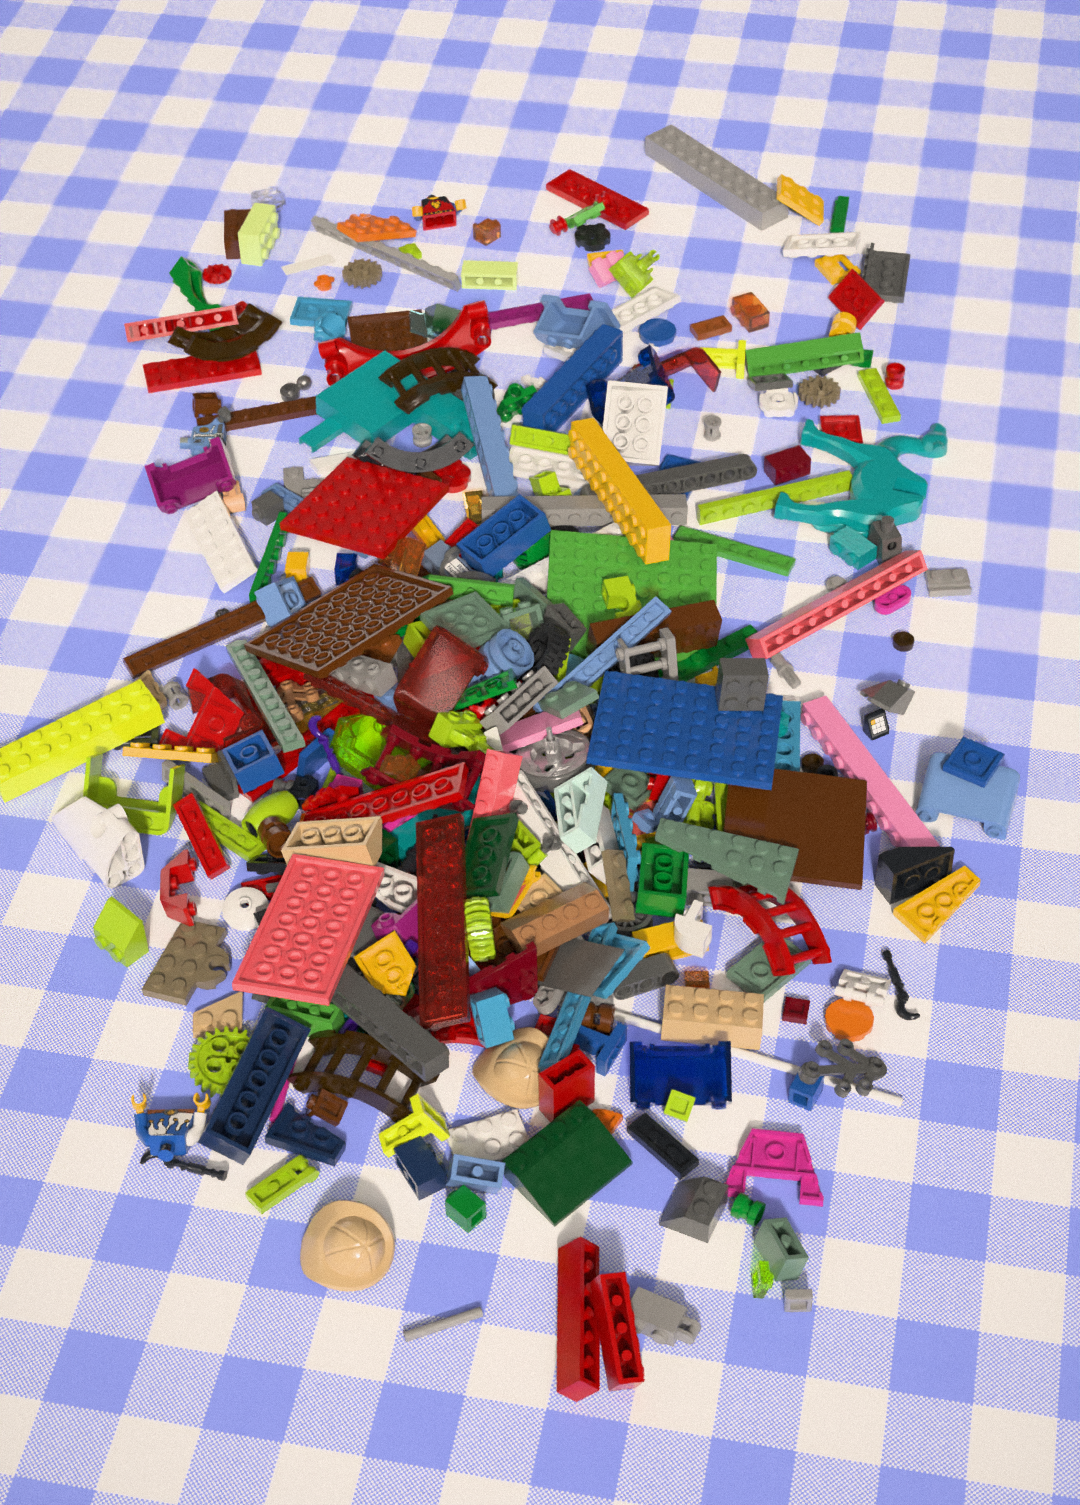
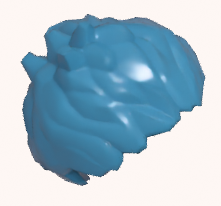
(329, 327)

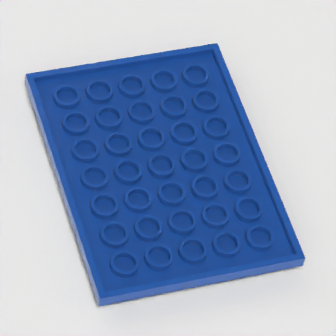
(680, 732)

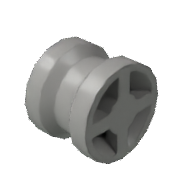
(422, 435)

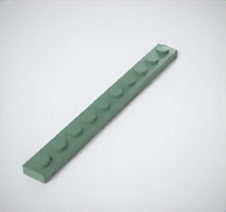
(265, 697)

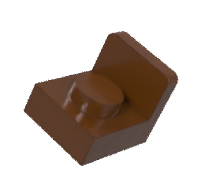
(326, 1107)

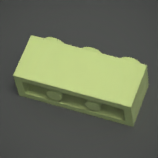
(489, 275)

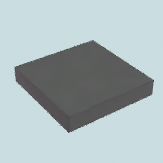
(770, 382)

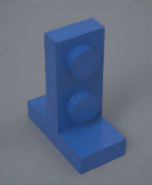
(603, 1046)

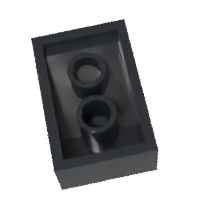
(911, 870)

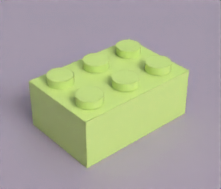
(258, 234)

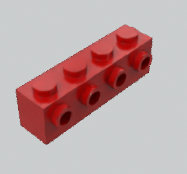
(617, 1331)

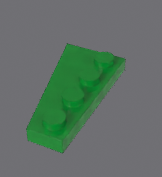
(488, 688)

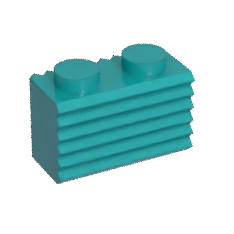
(852, 547)

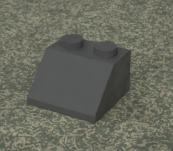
(696, 1207)

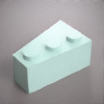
(580, 809)

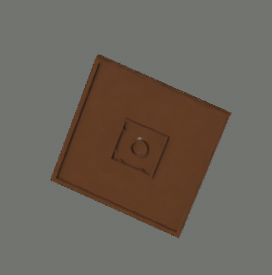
(810, 813)

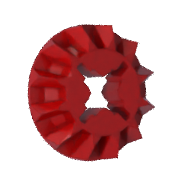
(216, 274)

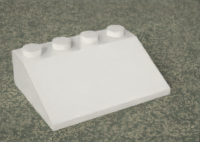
(635, 421)

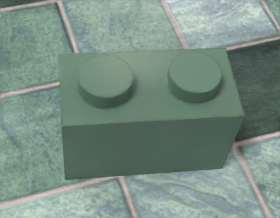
(782, 1249)

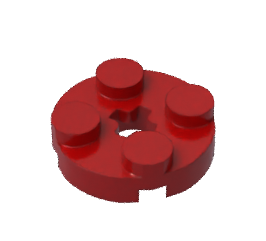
(461, 476)

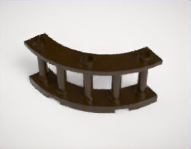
(229, 341)
(443, 383)
(364, 1045)

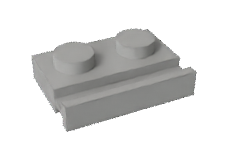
(948, 582)

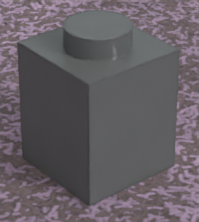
(267, 508)

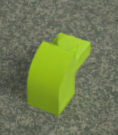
(547, 485)

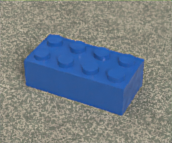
(504, 536)

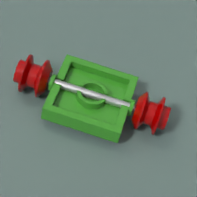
(580, 217)

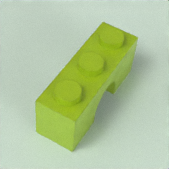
(620, 594)

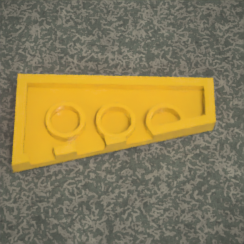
(936, 904)

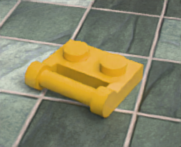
(832, 269)

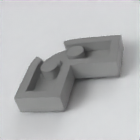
(295, 481)

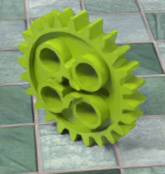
(224, 1062)

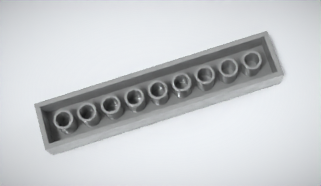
(716, 177)

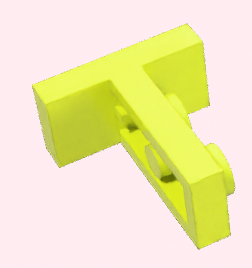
(729, 358)
(420, 1123)

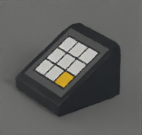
(876, 724)

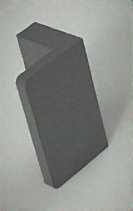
(221, 778)

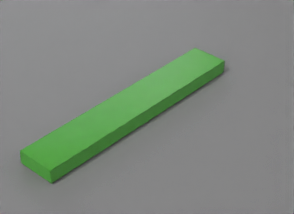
(740, 552)

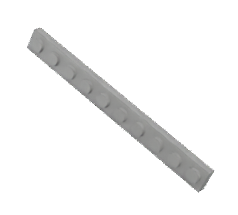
(390, 255)

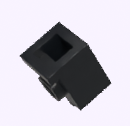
(303, 788)

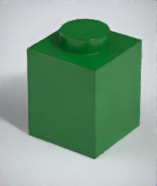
(465, 1208)

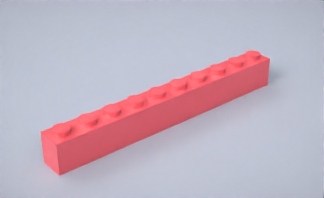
(836, 604)

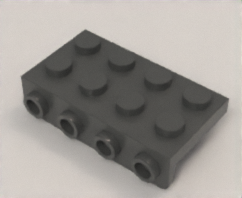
(887, 273)

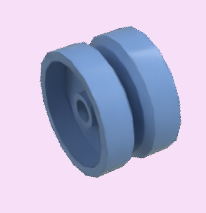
(506, 651)

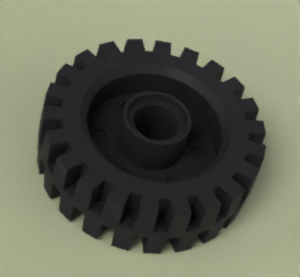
(549, 647)

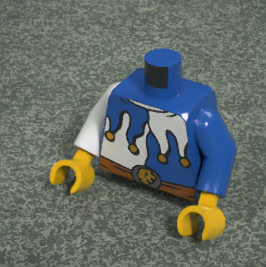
(170, 1130)

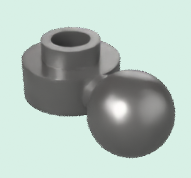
(292, 391)

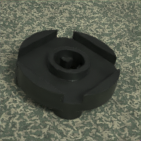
(592, 237)

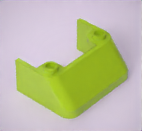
(144, 815)

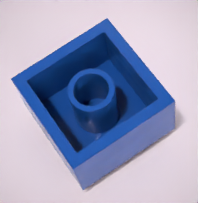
(253, 761)

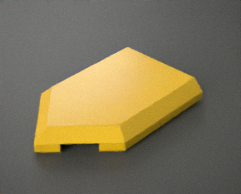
(387, 965)

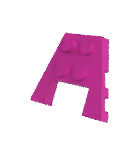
(776, 1157)

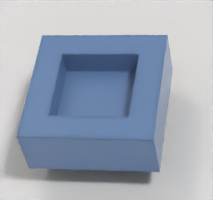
(645, 821)

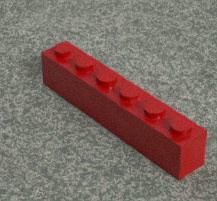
(576, 1321)

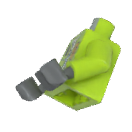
(525, 841)

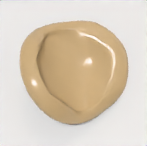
(512, 1069)
(347, 1246)

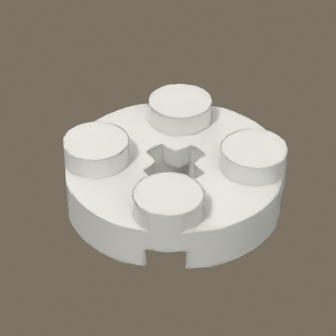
(786, 406)

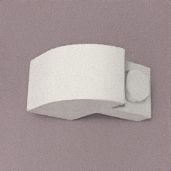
(690, 933)

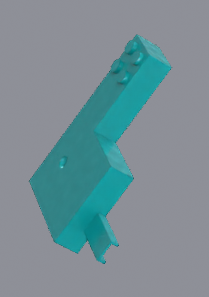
(367, 410)

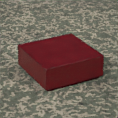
(796, 1010)

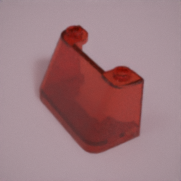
(438, 676)

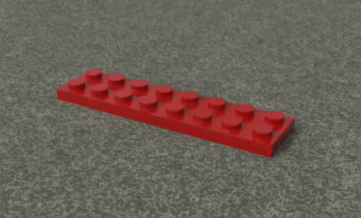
(401, 798)

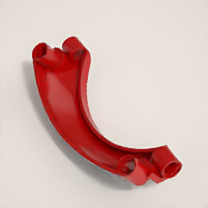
(464, 333)

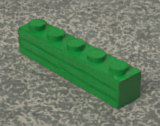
(840, 214)

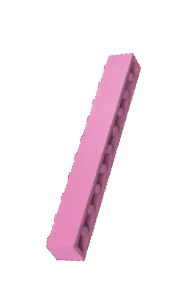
(856, 762)

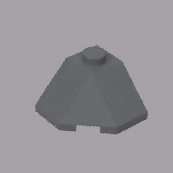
(890, 695)

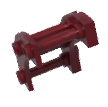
(438, 755)

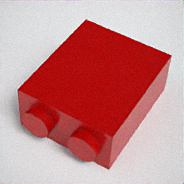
(566, 1084)

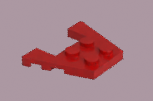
(214, 721)

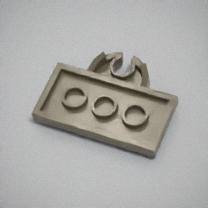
(189, 964)

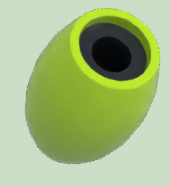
(276, 804)

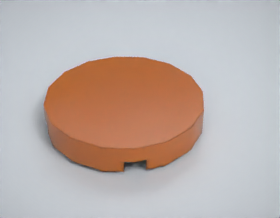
(849, 1019)

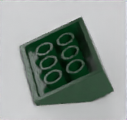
(566, 1163)

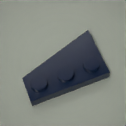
(302, 1137)

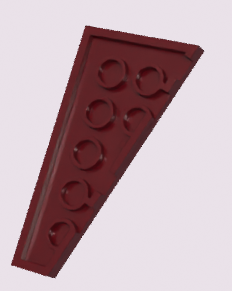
(514, 977)

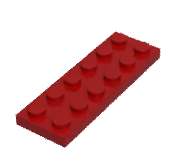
(582, 193)
(194, 371)

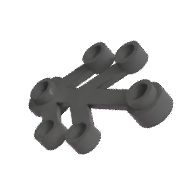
(871, 1067)

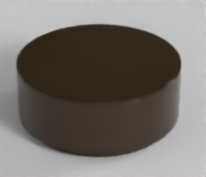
(903, 641)
(811, 763)

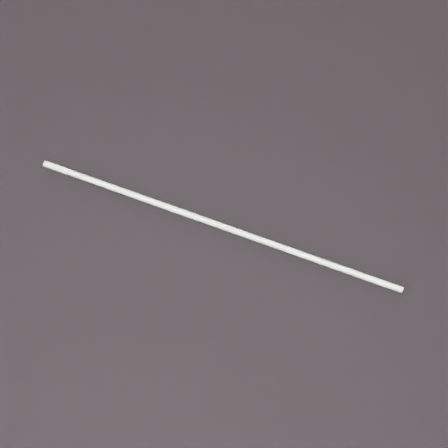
(756, 1058)

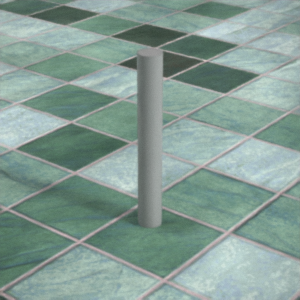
(443, 1324)

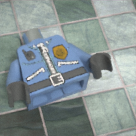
(203, 434)

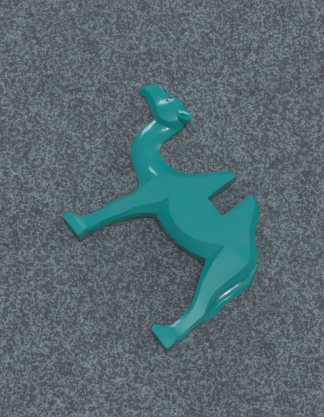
(877, 486)

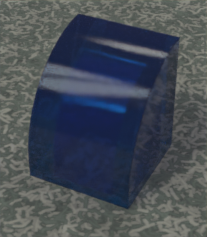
(344, 565)

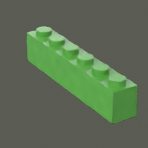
(805, 355)

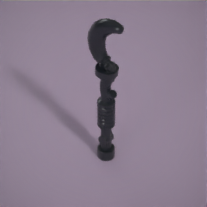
(902, 995)
(190, 1167)

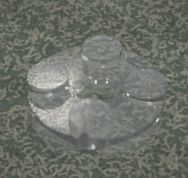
(269, 196)

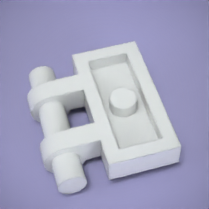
(863, 988)

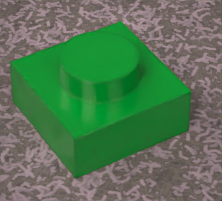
(868, 356)

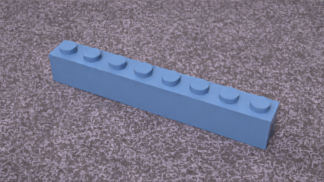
(488, 437)

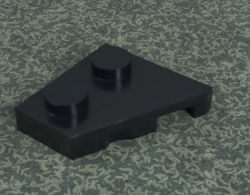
(265, 864)

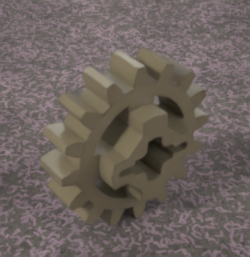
(362, 273)
(819, 391)

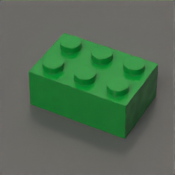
(662, 881)

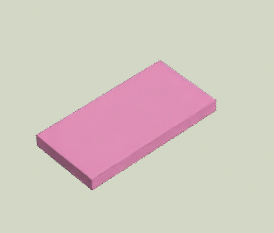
(534, 729)

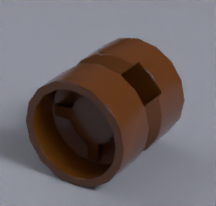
(273, 834)
(606, 1019)

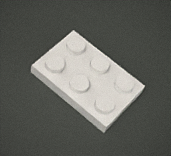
(489, 1137)

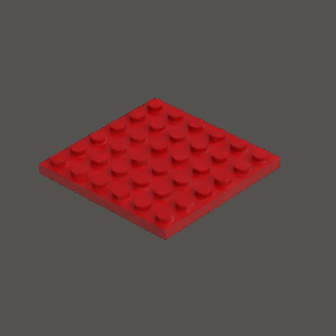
(364, 507)

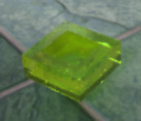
(761, 1279)

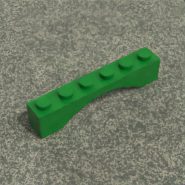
(188, 278)

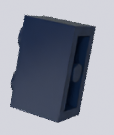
(420, 1168)

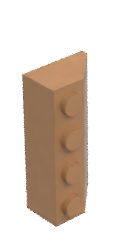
(557, 919)

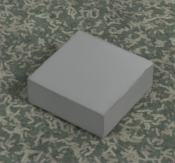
(798, 1300)

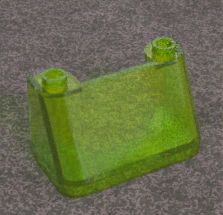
(359, 745)

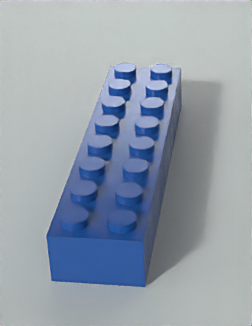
(566, 388)

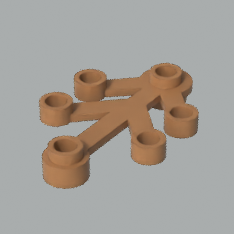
(288, 692)

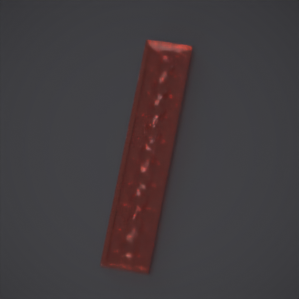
(442, 923)

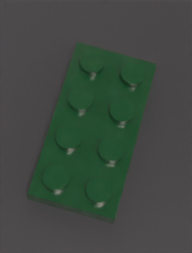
(488, 854)

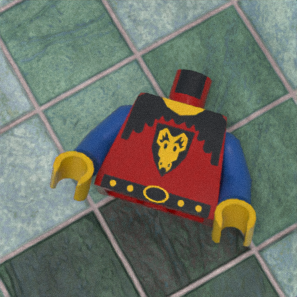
(438, 212)

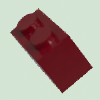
(787, 465)

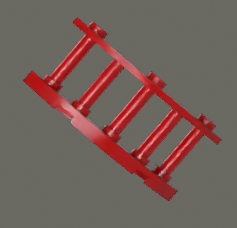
(745, 903)

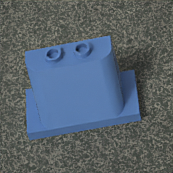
(571, 326)

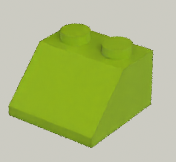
(120, 933)

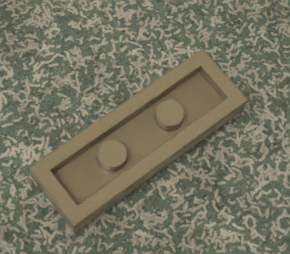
(618, 885)

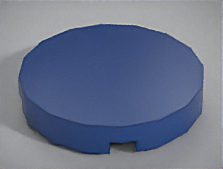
(657, 332)

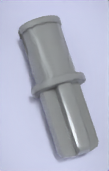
(785, 670)

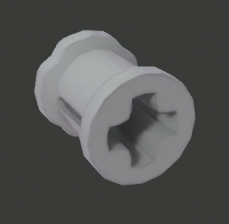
(712, 428)
(172, 696)

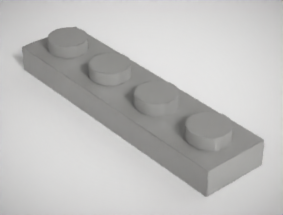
(203, 793)

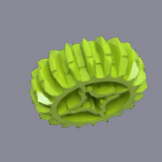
(479, 929)

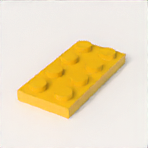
(164, 751)

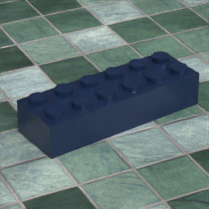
(254, 1086)

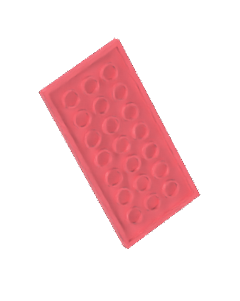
(309, 929)

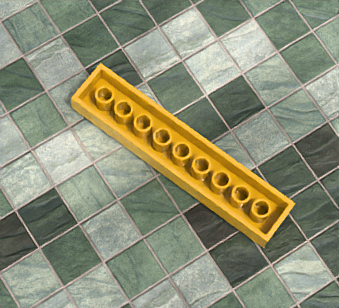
(620, 491)

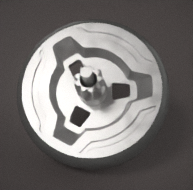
(556, 749)

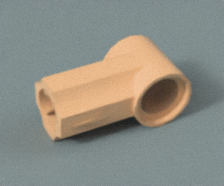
(234, 499)

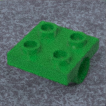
(513, 405)

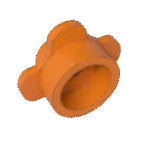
(324, 282)

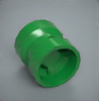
(748, 1209)

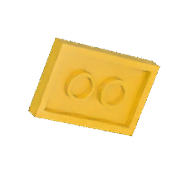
(800, 199)

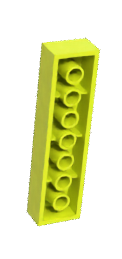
(76, 736)

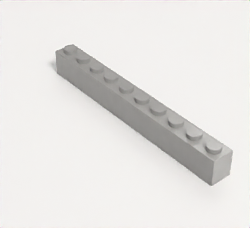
(585, 509)

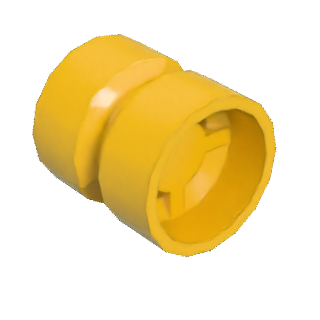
(843, 324)

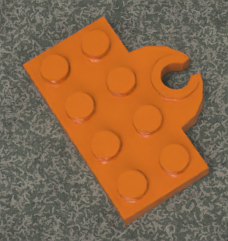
(374, 228)

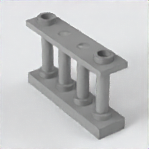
(666, 663)

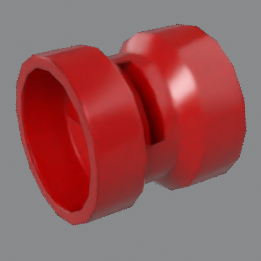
(895, 376)

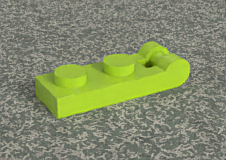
(281, 1184)

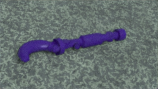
(324, 740)

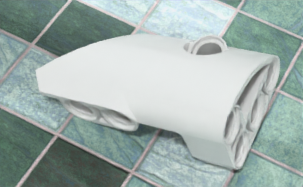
(102, 839)

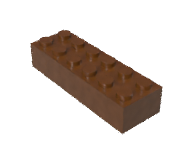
(692, 625)

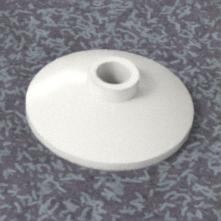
(242, 918)

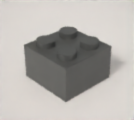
(741, 684)

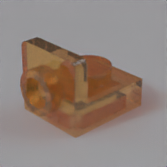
(697, 979)

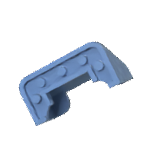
(963, 799)

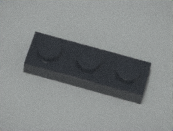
(662, 1146)

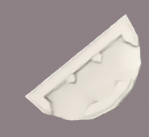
(538, 383)

